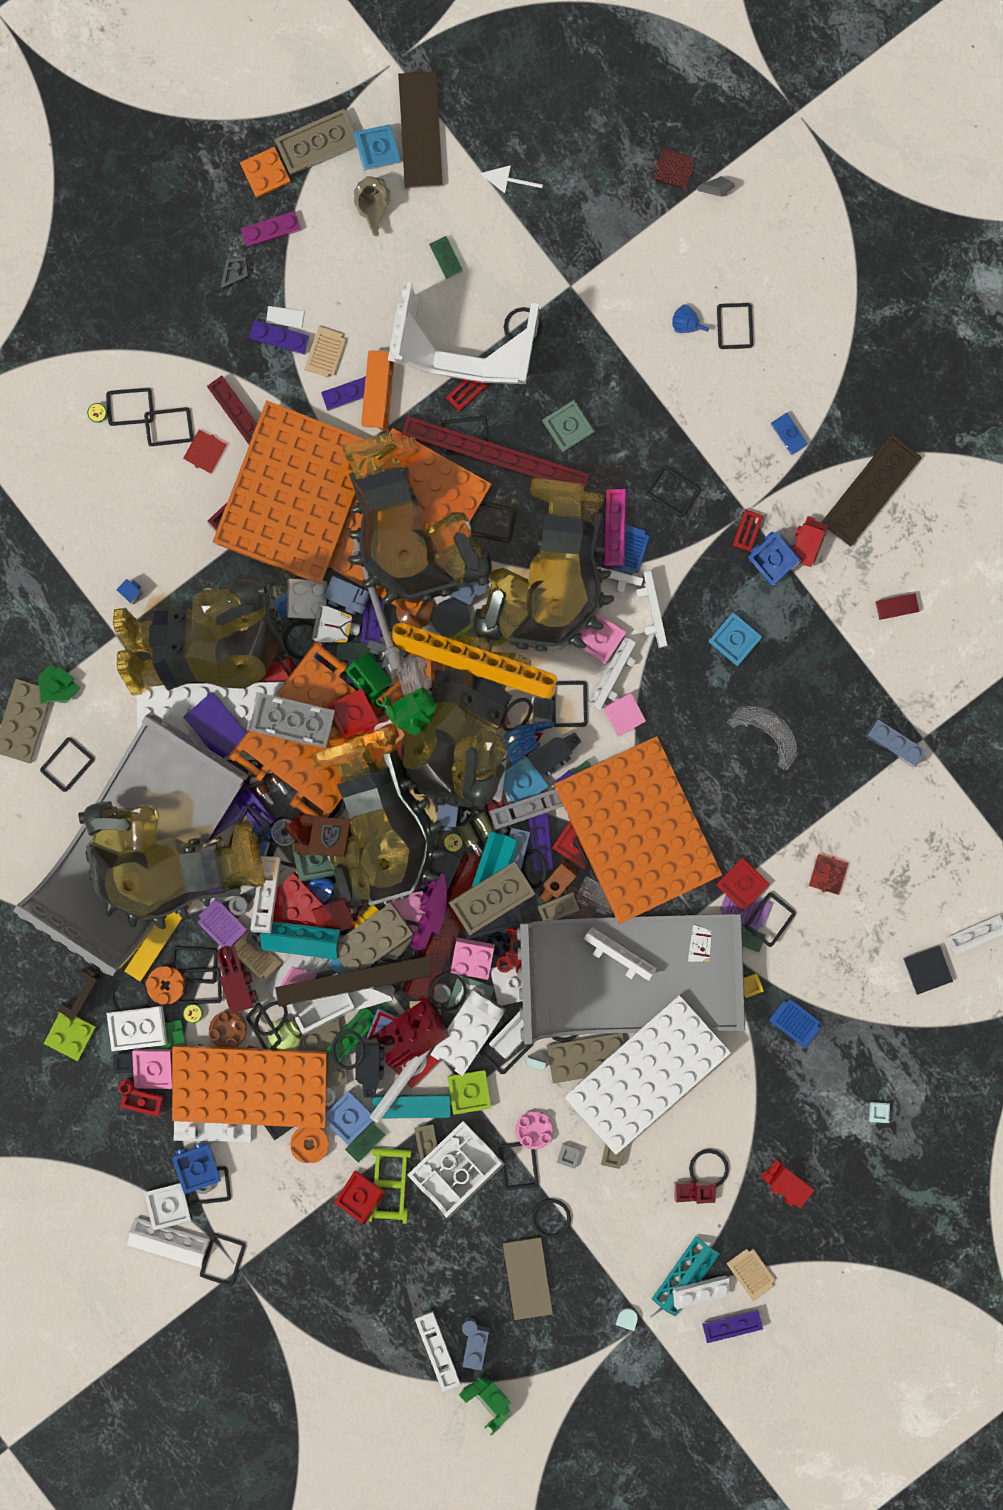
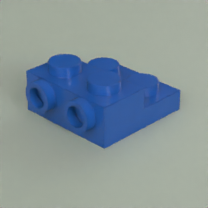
(774, 557)
(196, 1167)

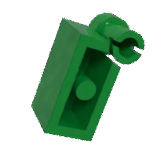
(369, 676)

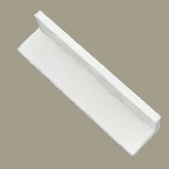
(309, 963)
(509, 1038)
(167, 1242)

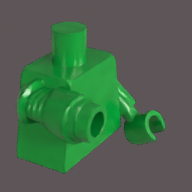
(410, 711)
(491, 1398)

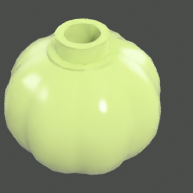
(289, 1033)

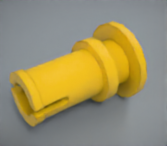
(366, 915)

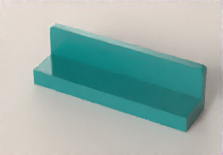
(496, 855)
(301, 940)
(417, 1106)

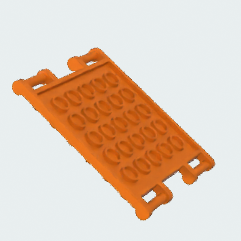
(292, 760)

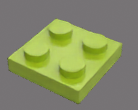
(70, 1036)
(469, 1092)

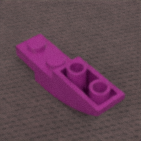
(434, 906)

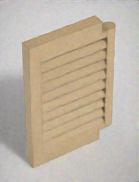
(325, 352)
(259, 963)
(751, 1273)

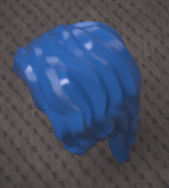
(522, 740)

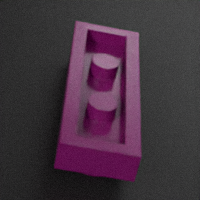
(270, 229)

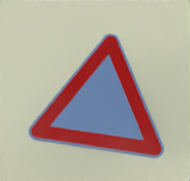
(380, 1020)

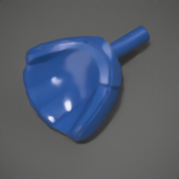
(686, 320)
(322, 888)

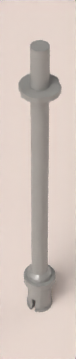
(391, 652)

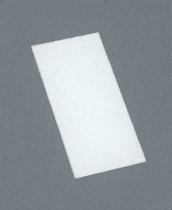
(285, 317)

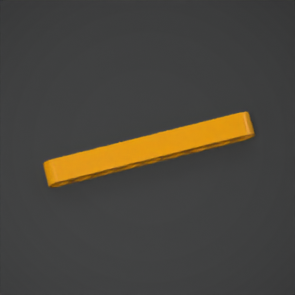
(474, 660)

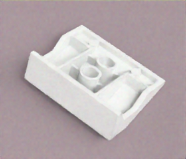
(456, 1169)

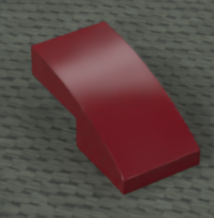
(897, 606)
(695, 1191)

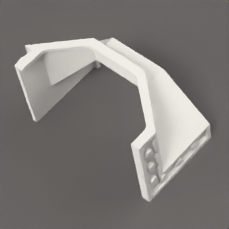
(413, 349)

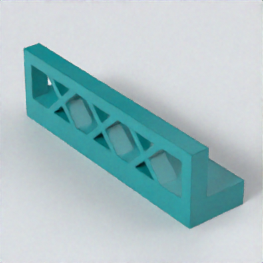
(699, 1267)

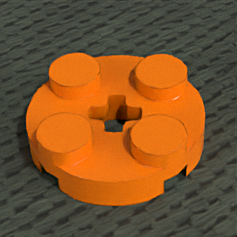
(176, 985)
(309, 1155)

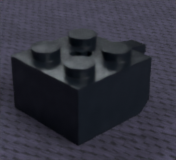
(553, 753)
(370, 1071)

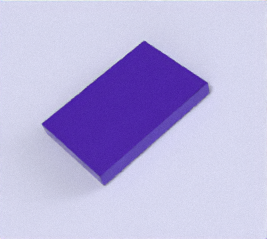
(215, 725)

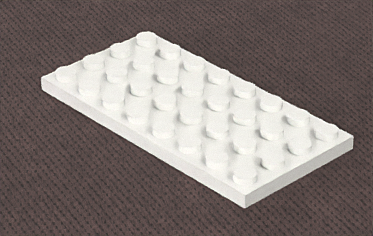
(177, 702)
(647, 1074)

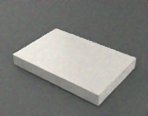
(137, 1028)

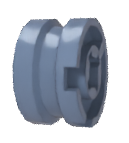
(276, 833)

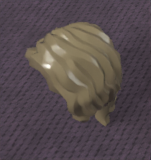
(372, 200)

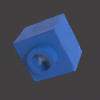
(130, 590)

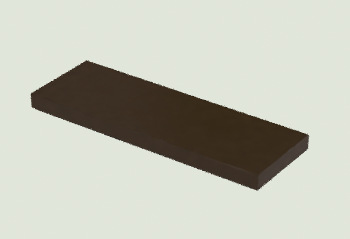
(420, 129)
(871, 490)

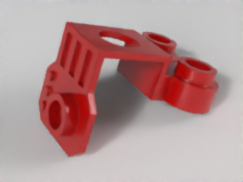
(511, 956)

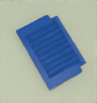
(635, 548)
(795, 1022)

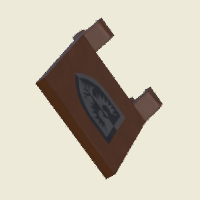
(327, 837)

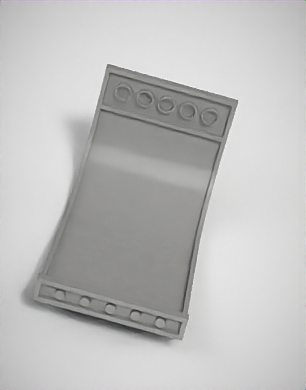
(191, 794)
(580, 994)

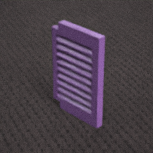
(729, 907)
(221, 924)

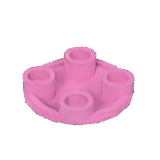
(534, 1130)

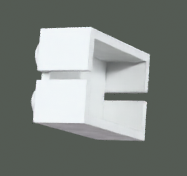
(321, 1012)

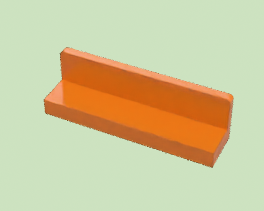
(377, 390)

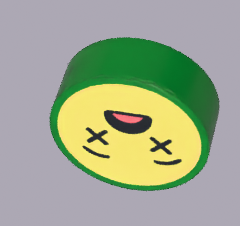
(97, 413)
(453, 842)
(193, 1013)

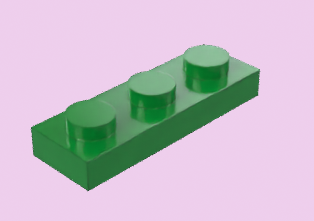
(359, 1023)

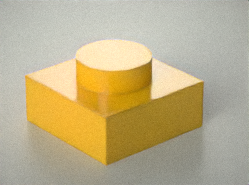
(752, 985)

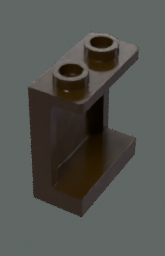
(76, 1010)

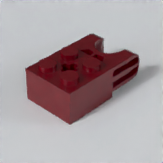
(236, 981)
(413, 1033)

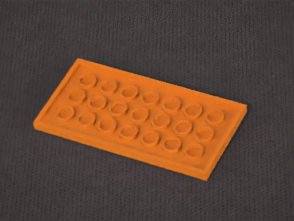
(249, 1086)

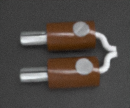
(262, 789)

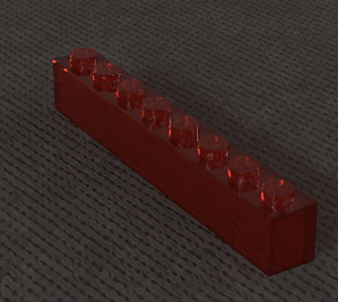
(440, 946)

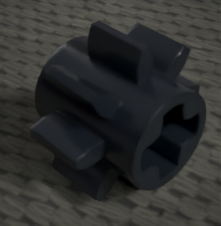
(501, 943)

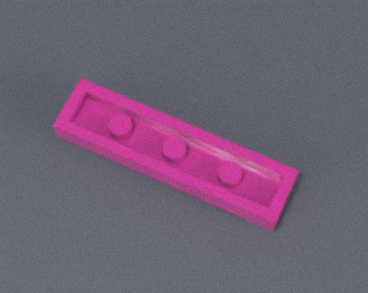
(615, 527)

